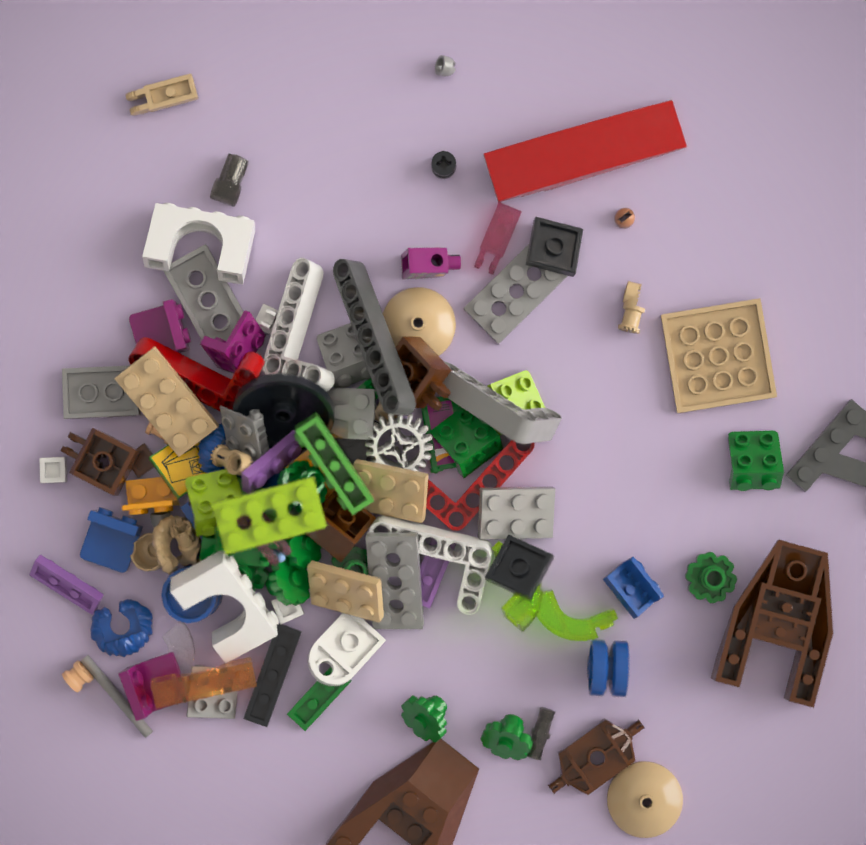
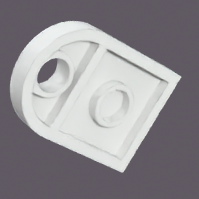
(345, 648)

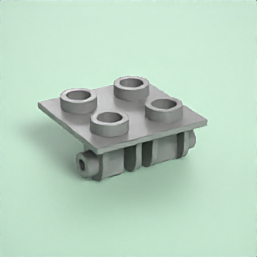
(245, 432)
(212, 707)

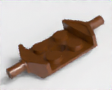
(576, 763)

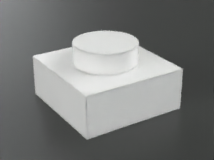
(53, 470)
(286, 613)

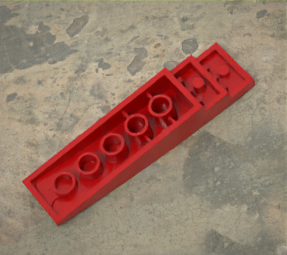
(584, 151)

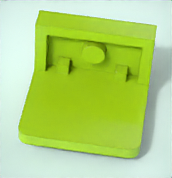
(519, 390)
(208, 489)

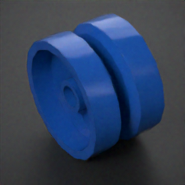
(192, 614)
(604, 667)

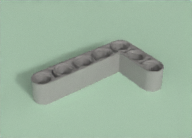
(498, 412)

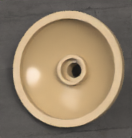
(426, 305)
(635, 784)

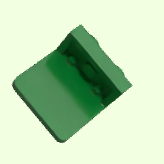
(755, 460)

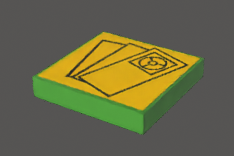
(176, 469)

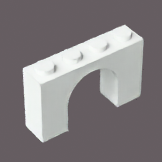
(173, 222)
(221, 577)

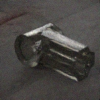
(227, 187)

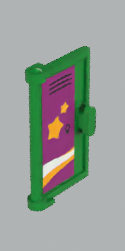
(440, 458)

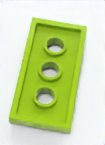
(264, 532)

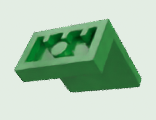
(467, 440)

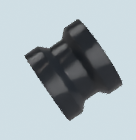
(443, 169)

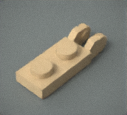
(164, 94)

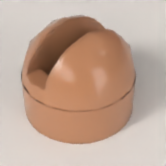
(628, 221)

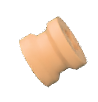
(77, 676)

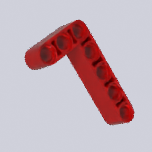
(204, 382)
(493, 469)

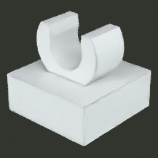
(266, 318)

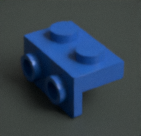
(633, 587)

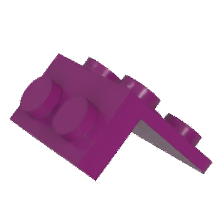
(162, 325)

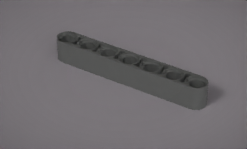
(374, 337)

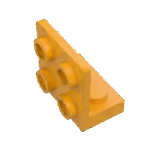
(148, 494)

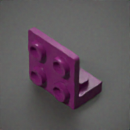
(245, 338)
(137, 682)

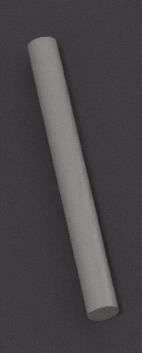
(117, 697)

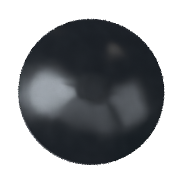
(284, 403)

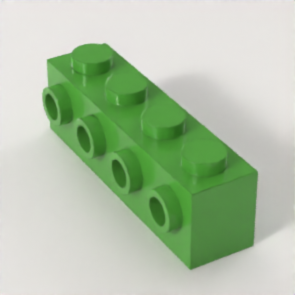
(334, 463)

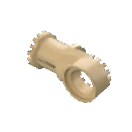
(632, 312)
(234, 460)
(185, 545)

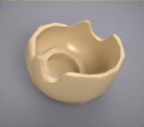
(144, 554)

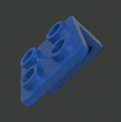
(110, 540)

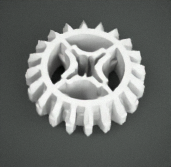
(389, 447)

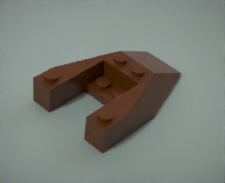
(786, 607)
(415, 799)

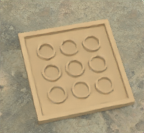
(718, 355)

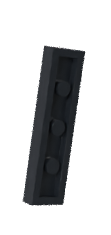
(272, 675)

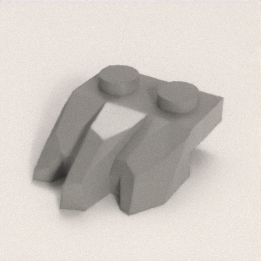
(353, 413)

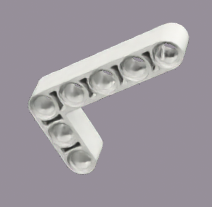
(298, 306)
(443, 551)

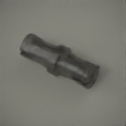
(540, 732)

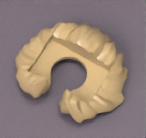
(161, 542)

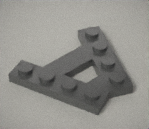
(824, 452)

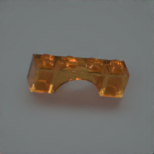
(188, 687)

